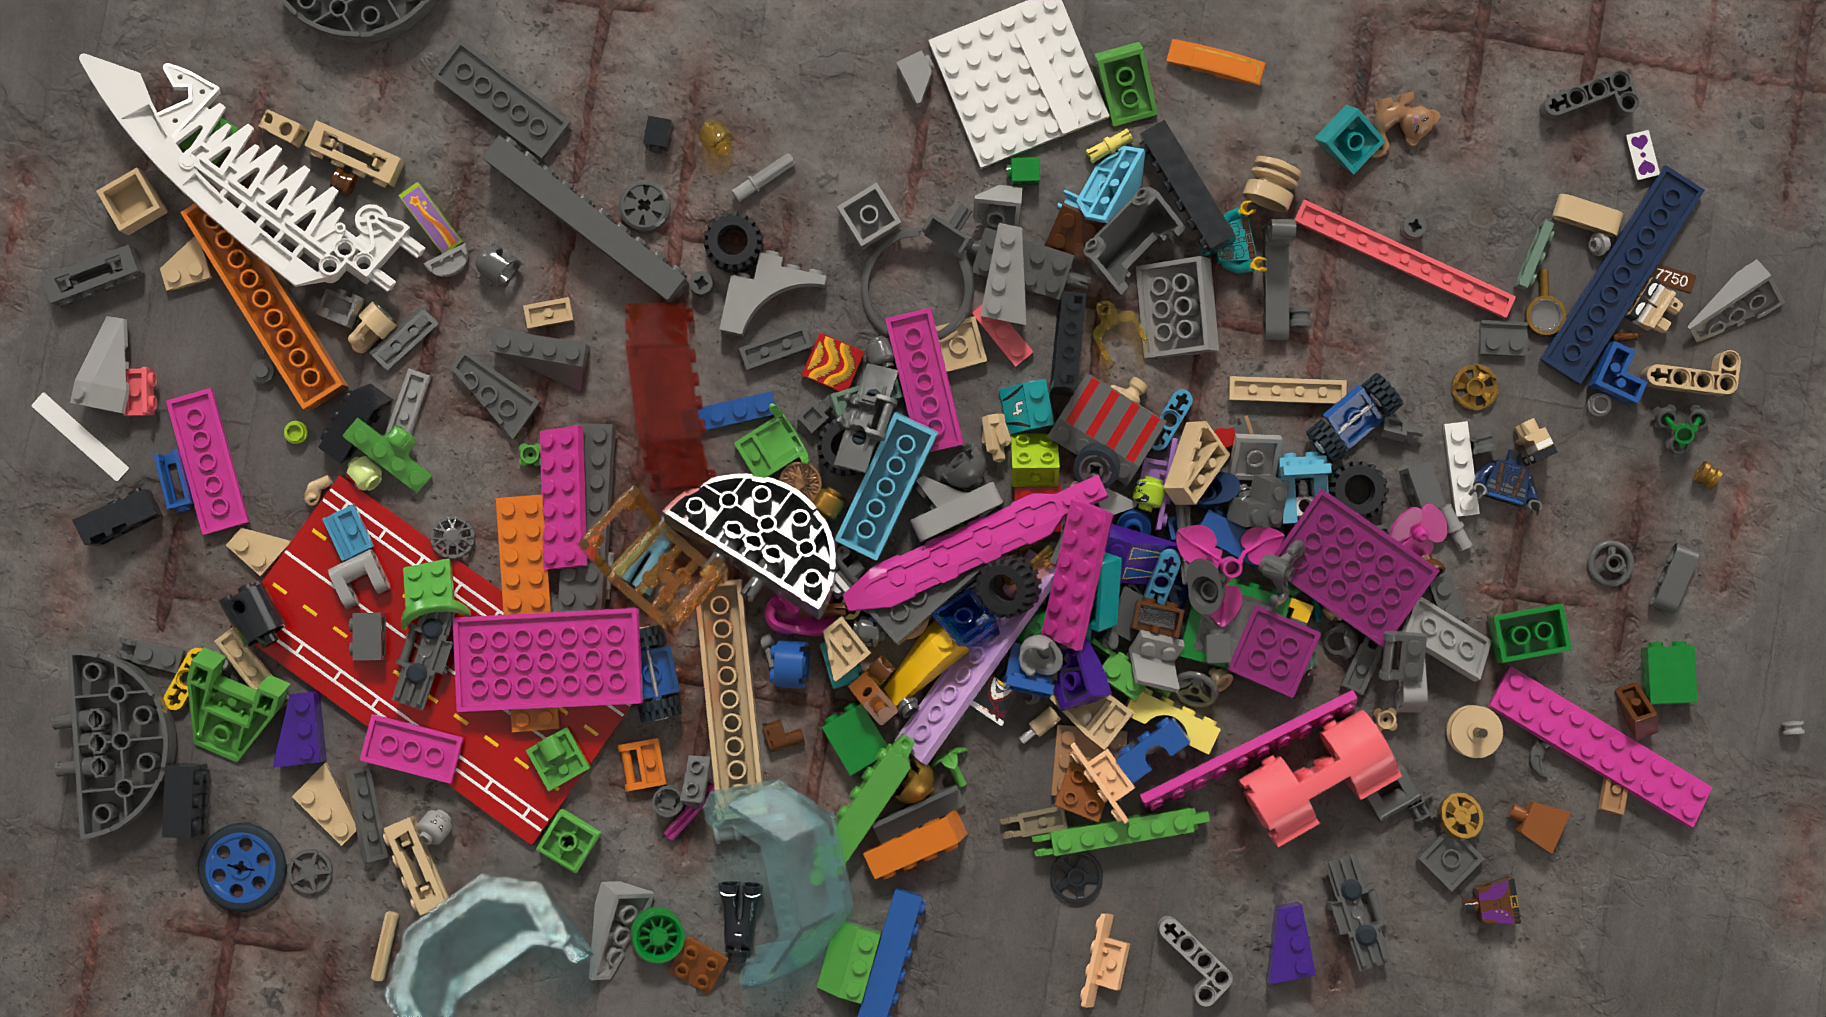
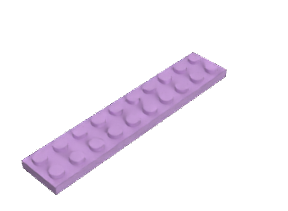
(965, 678)

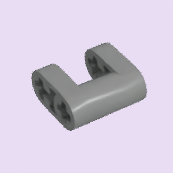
(354, 568)

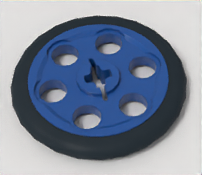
(231, 837)

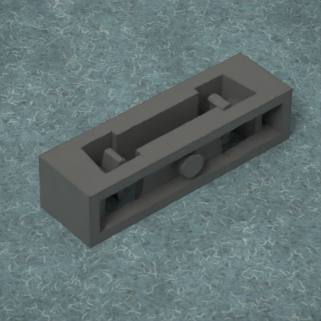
(58, 282)

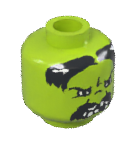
(1149, 493)

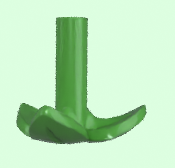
(950, 761)

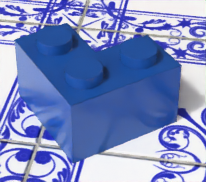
(1612, 376)

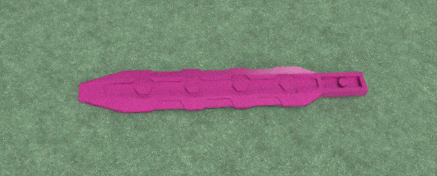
(968, 547)

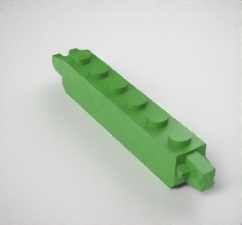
(873, 793)
(1114, 833)

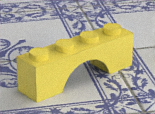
(1201, 732)

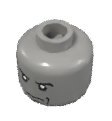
(434, 827)

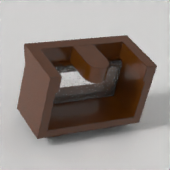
(1157, 618)

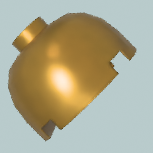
(916, 784)

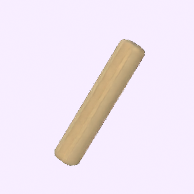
(384, 946)

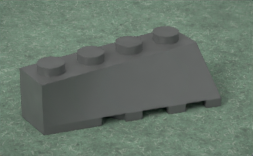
(551, 357)

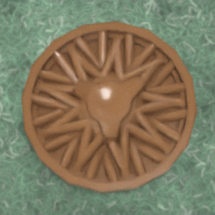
(802, 478)

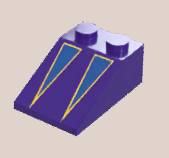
(1138, 554)

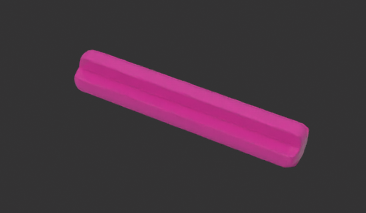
(685, 817)

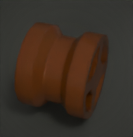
(344, 181)

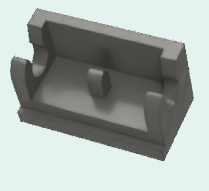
(1422, 485)

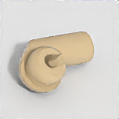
(315, 489)

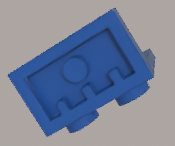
(1019, 681)

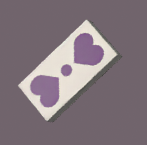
(1641, 155)

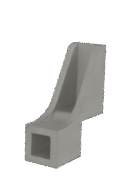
(940, 494)

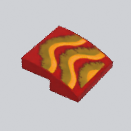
(832, 363)

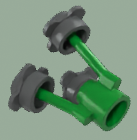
(1683, 432)

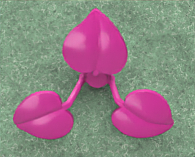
(1199, 541)

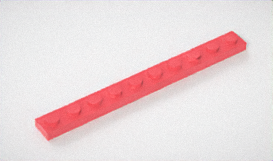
(1404, 259)

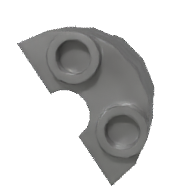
(340, 307)

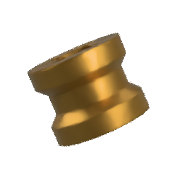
(1707, 475)

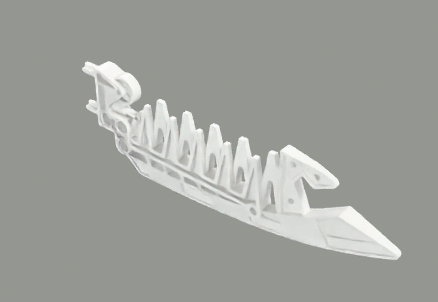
(193, 172)

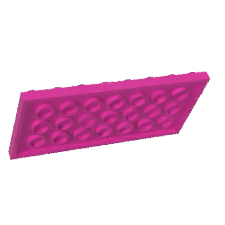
(547, 660)

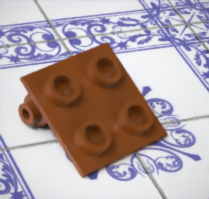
(1079, 794)
(698, 964)

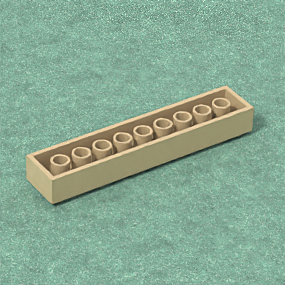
(729, 687)

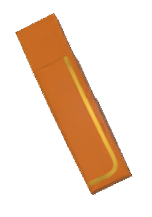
(1216, 62)

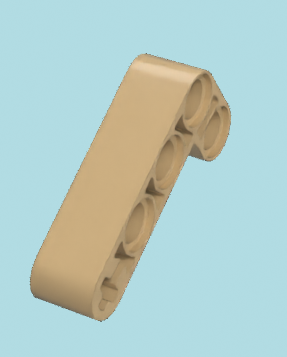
(1689, 376)

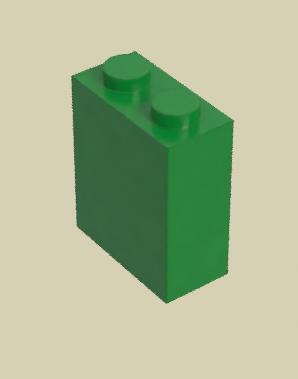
(1669, 673)
(854, 737)

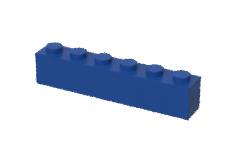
(891, 954)

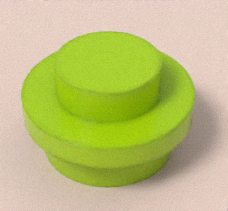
(295, 432)

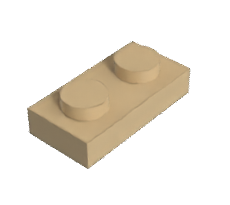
(548, 313)

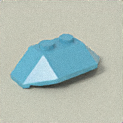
(1112, 184)

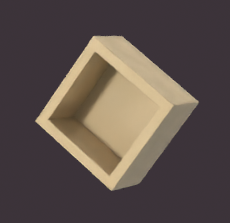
(132, 201)

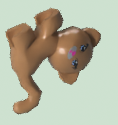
(1413, 121)

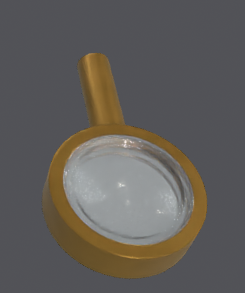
(1546, 312)

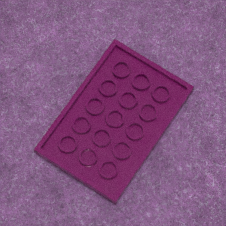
(1356, 567)

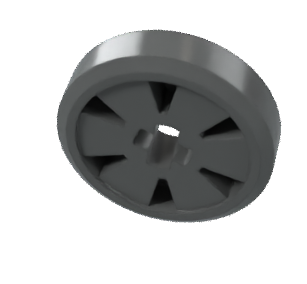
(648, 192)

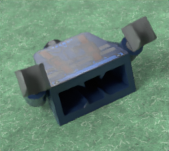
(1507, 483)

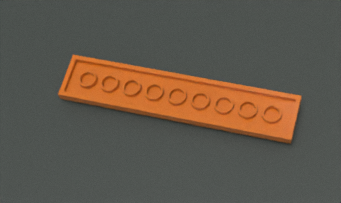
(524, 582)

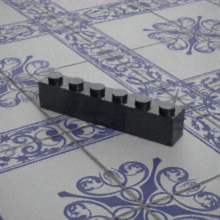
(1187, 188)

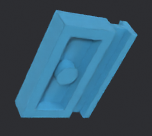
(348, 532)

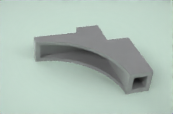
(748, 295)

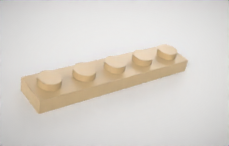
(1286, 390)

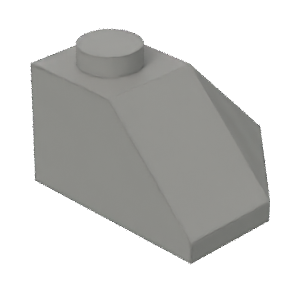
(998, 206)

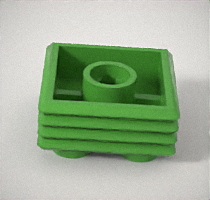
(554, 845)

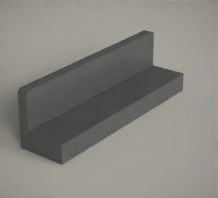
(919, 813)

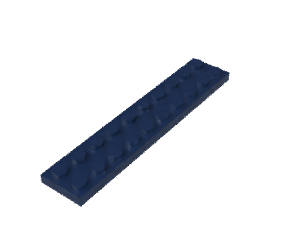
(1622, 274)

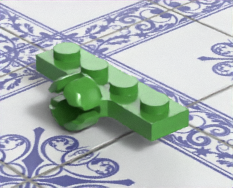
(390, 452)

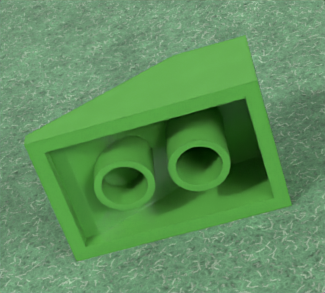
(1126, 83)

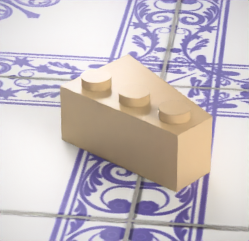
(1195, 463)

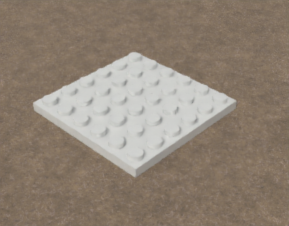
(997, 88)

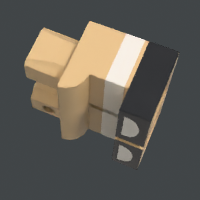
(1651, 304)
(1535, 440)

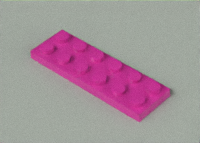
(924, 375)
(207, 461)
(563, 497)
(1076, 574)

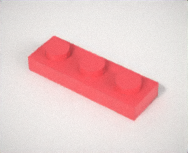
(1004, 337)

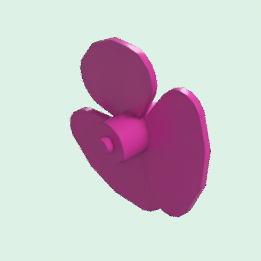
(1420, 526)

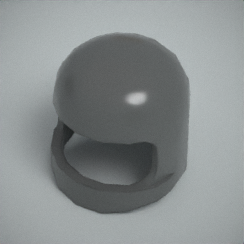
(494, 267)

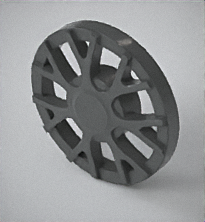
(452, 537)

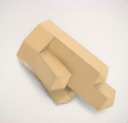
(995, 435)

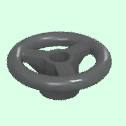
(1619, 563)
(1197, 687)

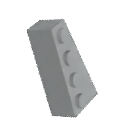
(1006, 282)

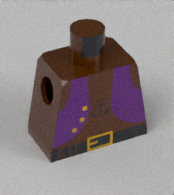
(1494, 902)

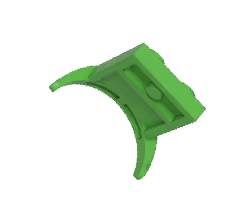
(772, 446)
(429, 591)

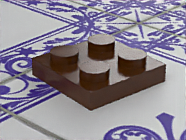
(1072, 232)

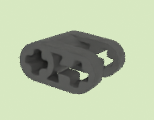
(1396, 800)

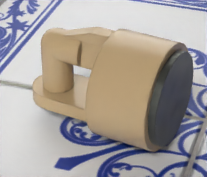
(375, 324)

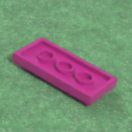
(411, 748)

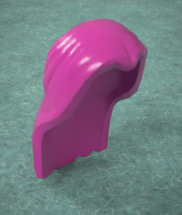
(785, 623)

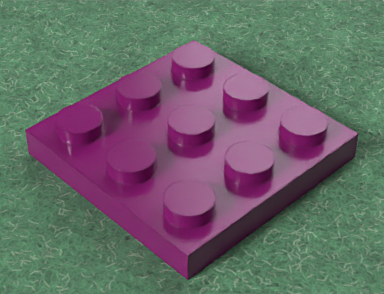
(1274, 651)

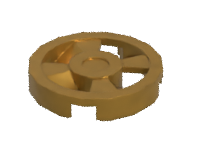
(1474, 387)
(1460, 815)

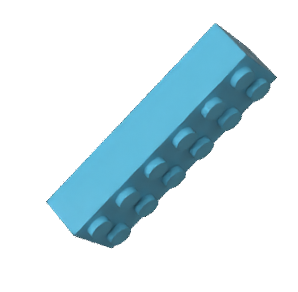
(886, 486)

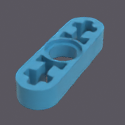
(1184, 408)
(1161, 564)

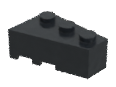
(359, 403)
(117, 517)

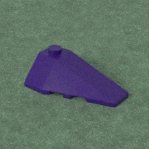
(1080, 678)

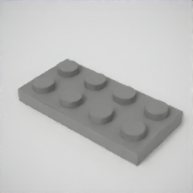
(1449, 639)

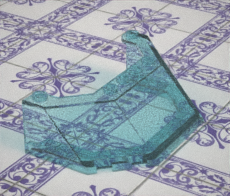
(802, 871)
(474, 939)

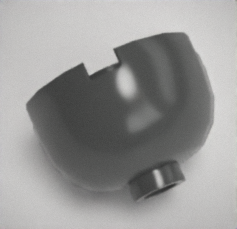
(965, 468)

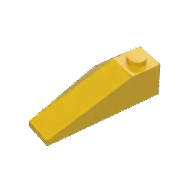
(924, 662)

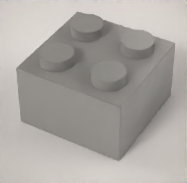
(869, 216)

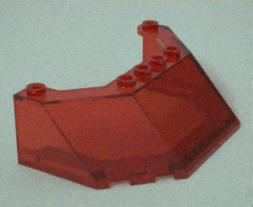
(666, 396)

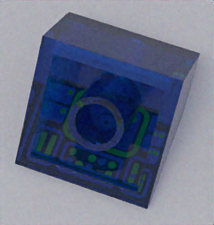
(967, 620)

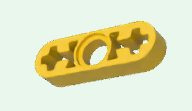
(172, 690)

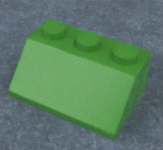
(849, 961)

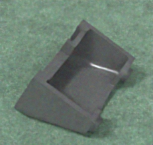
(1129, 235)

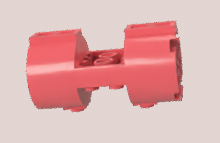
(1355, 755)

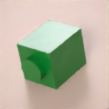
(1024, 171)

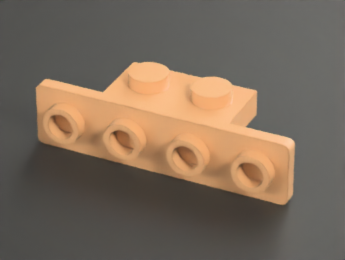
(1108, 776)
(1106, 963)

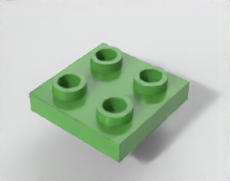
(558, 758)

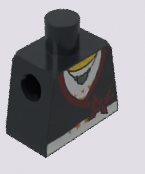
(994, 700)

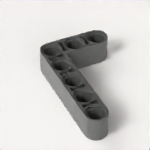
(1277, 237)

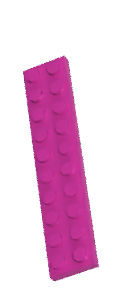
(1600, 747)
(1255, 748)

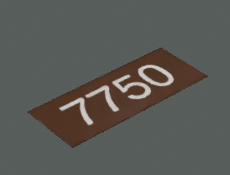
(1674, 278)

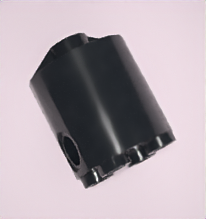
(254, 615)

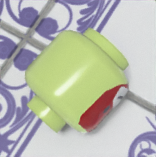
(364, 473)

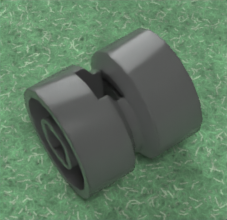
(667, 800)

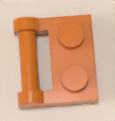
(650, 764)

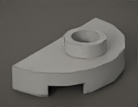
(450, 262)

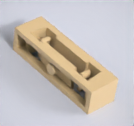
(319, 139)
(410, 876)

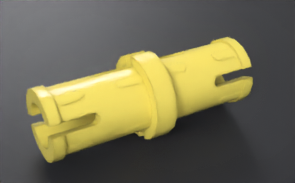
(1109, 145)

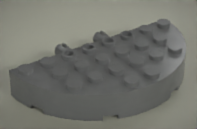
(360, 19)
(764, 533)
(119, 740)

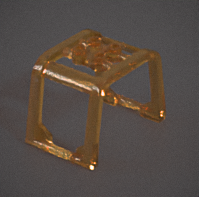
(678, 612)

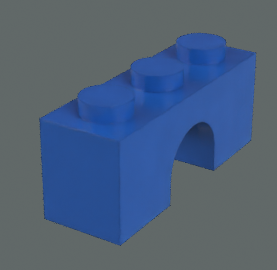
(1167, 735)

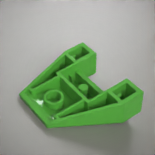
(225, 712)

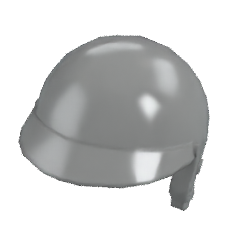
(1040, 655)

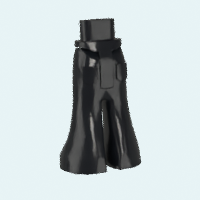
(739, 932)

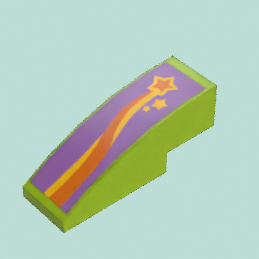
(430, 218)

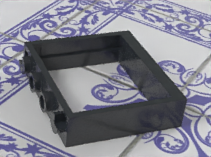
(1067, 343)

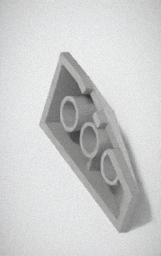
(1745, 295)
(103, 374)
(613, 917)

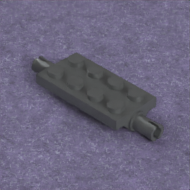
(1044, 268)

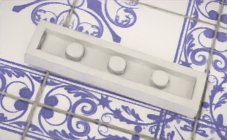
(1460, 468)

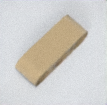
(1587, 215)

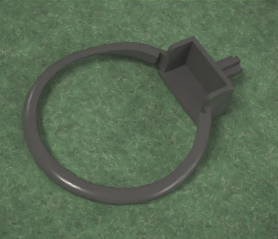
(947, 236)

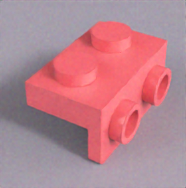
(141, 394)

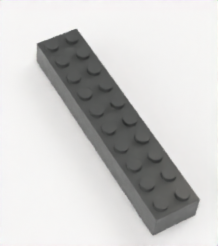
(583, 218)

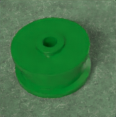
(657, 935)

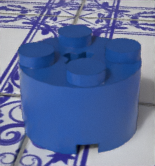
(790, 664)

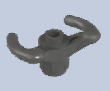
(1281, 570)

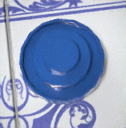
(1135, 520)

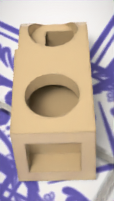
(283, 128)

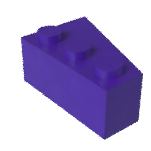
(302, 731)
(1290, 946)

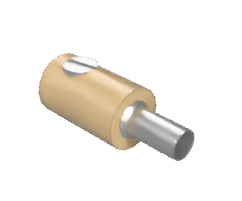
(1041, 724)

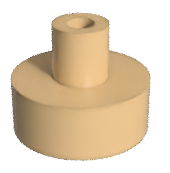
(1221, 677)

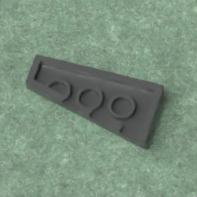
(500, 396)

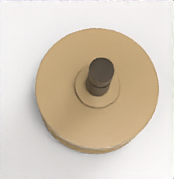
(1474, 731)

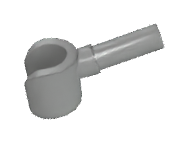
(767, 641)

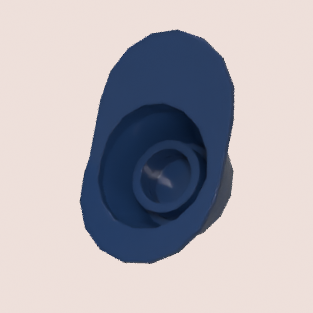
(1221, 490)

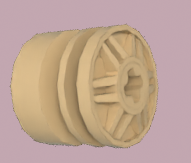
(1273, 180)

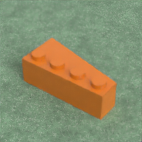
(916, 845)

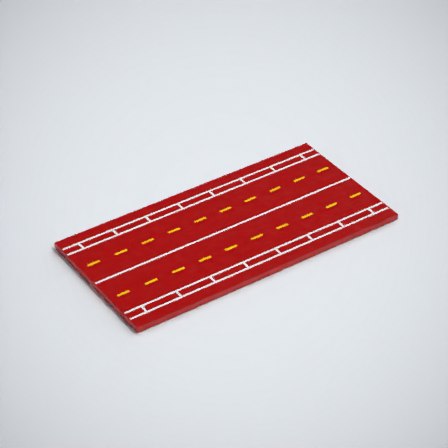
(315, 647)

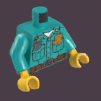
(1240, 255)

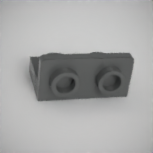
(695, 781)

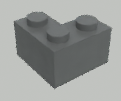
(1264, 504)

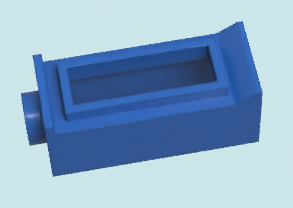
(162, 464)

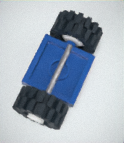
(1354, 417)
(658, 676)

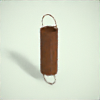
(1625, 336)

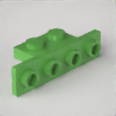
(1120, 673)

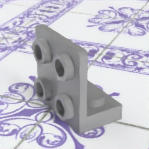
(1154, 660)

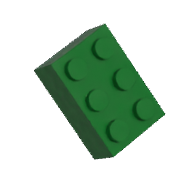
(1529, 633)

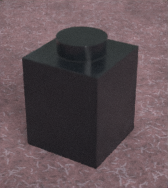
(658, 134)

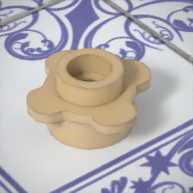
(1391, 719)

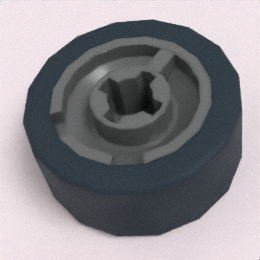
(1097, 455)

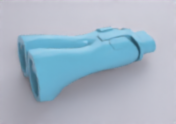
(658, 547)

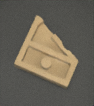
(186, 267)
(257, 549)
(843, 648)

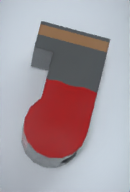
(1226, 436)

